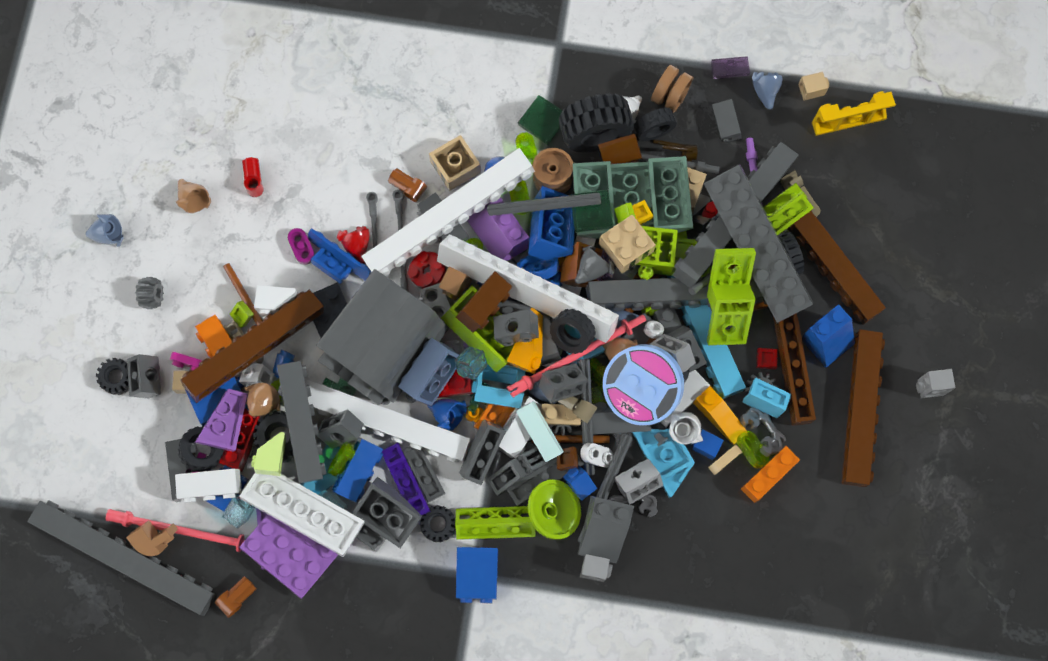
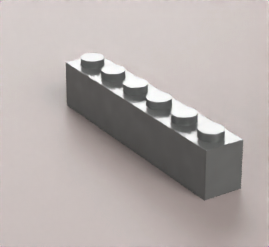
(300, 423)

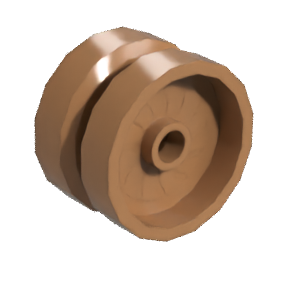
(670, 88)
(553, 170)

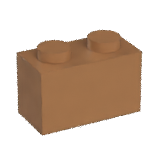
(454, 283)

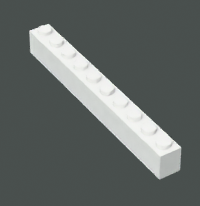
(449, 213)
(526, 286)
(389, 422)

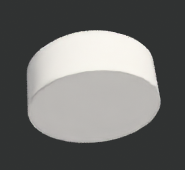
(653, 329)

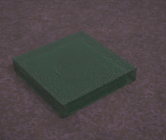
(541, 119)
(593, 216)

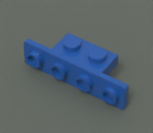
(334, 260)

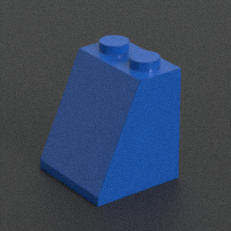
(830, 336)
(208, 404)
(476, 574)

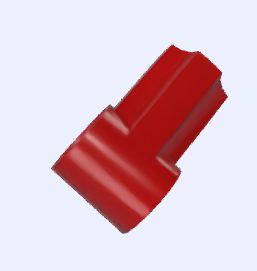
(252, 176)

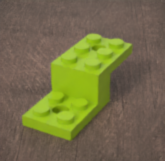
(667, 250)
(731, 296)

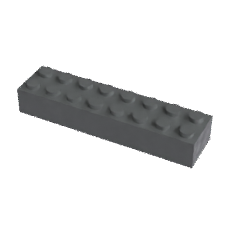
(753, 229)

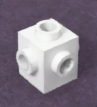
(256, 374)

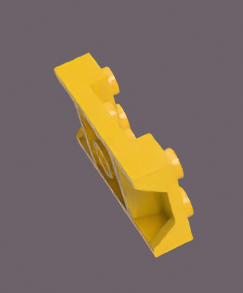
(832, 119)

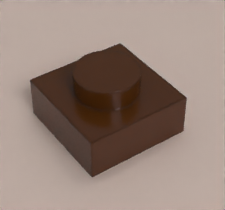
(567, 459)

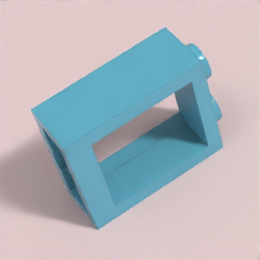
(494, 395)

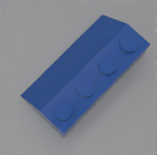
(551, 229)

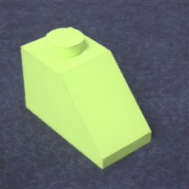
(270, 456)

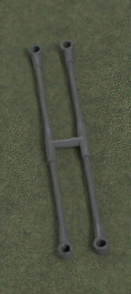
(399, 211)

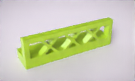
(495, 525)

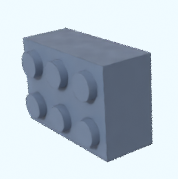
(429, 372)

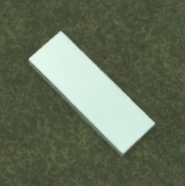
(539, 431)

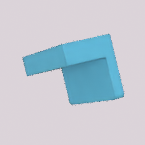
(767, 398)

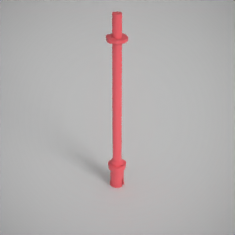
(527, 382)
(127, 519)

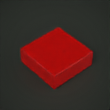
(766, 358)

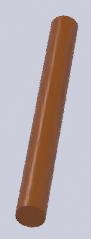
(241, 291)
(578, 439)

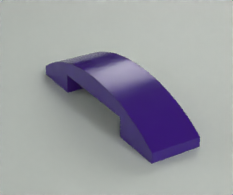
(404, 478)

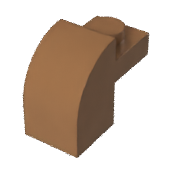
(148, 540)

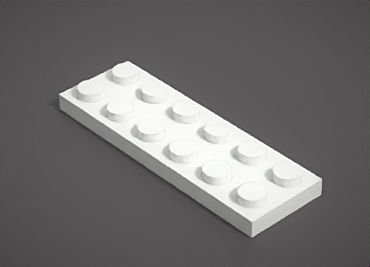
(303, 511)

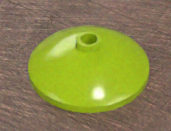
(562, 507)

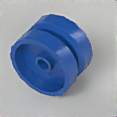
(543, 268)

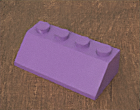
(499, 233)

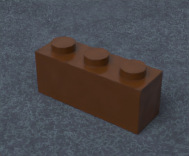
(484, 302)

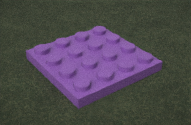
(288, 555)

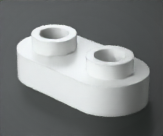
(596, 454)

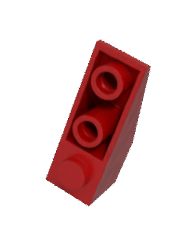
(238, 458)

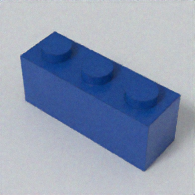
(358, 470)

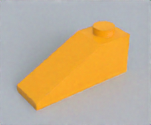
(528, 354)
(719, 414)

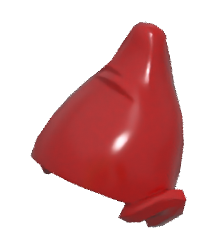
(355, 242)

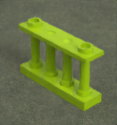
(787, 208)

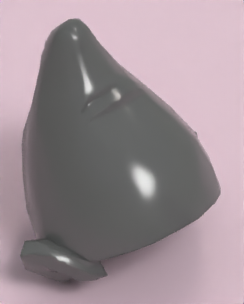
(592, 266)

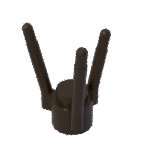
(687, 150)

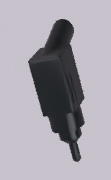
(700, 223)

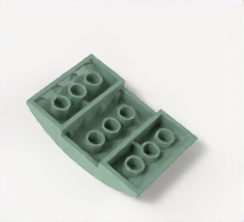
(658, 182)

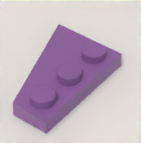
(225, 422)

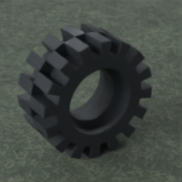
(103, 376)
(441, 535)

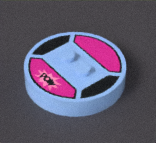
(643, 384)

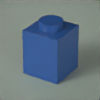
(709, 446)
(580, 482)

